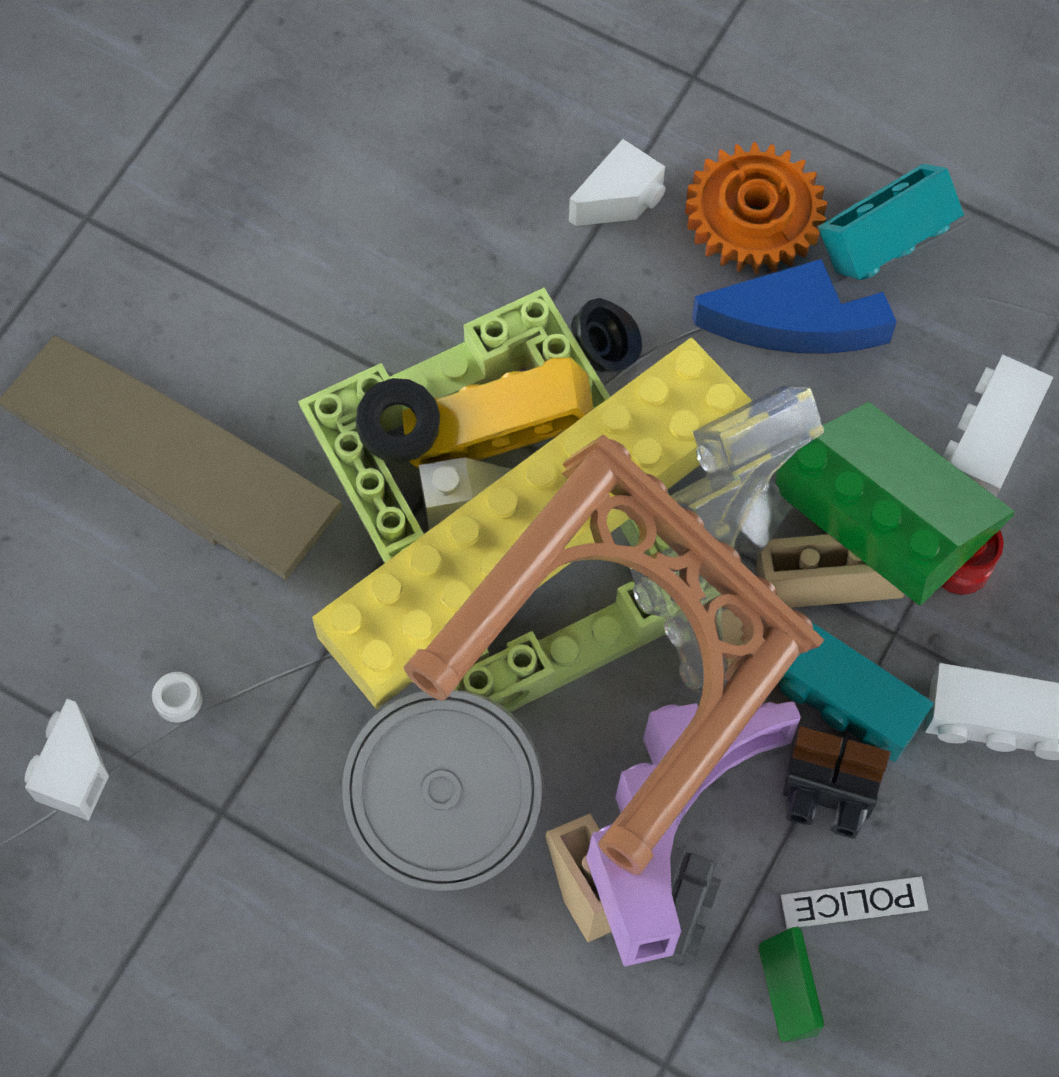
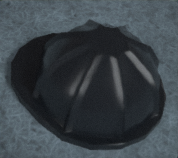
(607, 335)

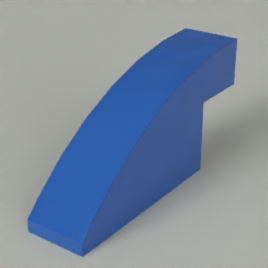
(795, 313)

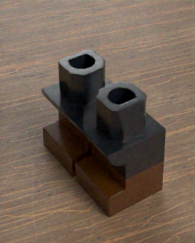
(854, 785)

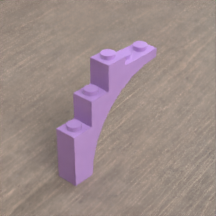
(642, 905)

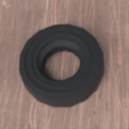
(398, 392)

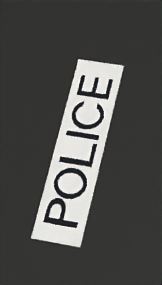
(854, 902)

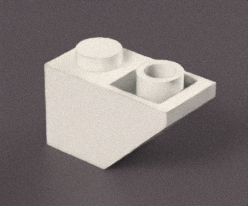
(70, 768)

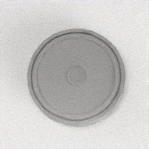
(443, 790)

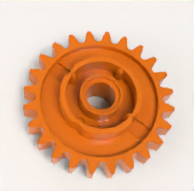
(722, 214)

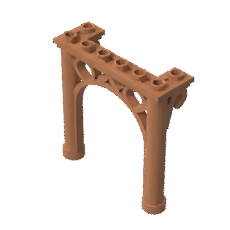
(771, 629)

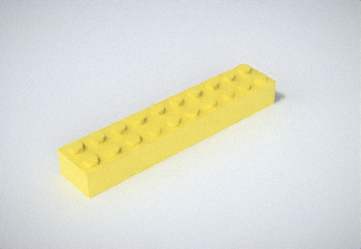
(417, 591)

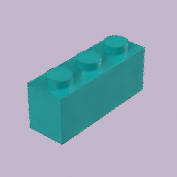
(891, 221)
(856, 695)

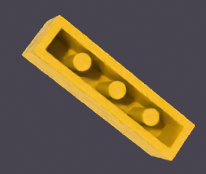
(508, 412)

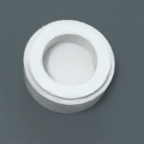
(177, 697)

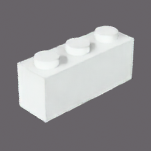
(998, 423)
(994, 710)

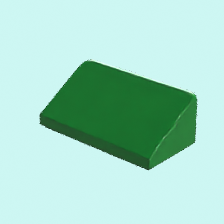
(791, 986)

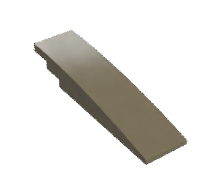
(172, 457)

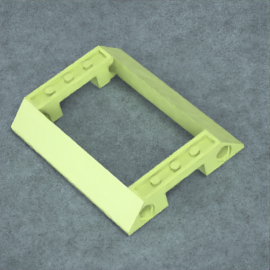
(493, 345)

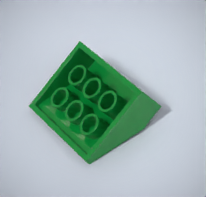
(891, 500)

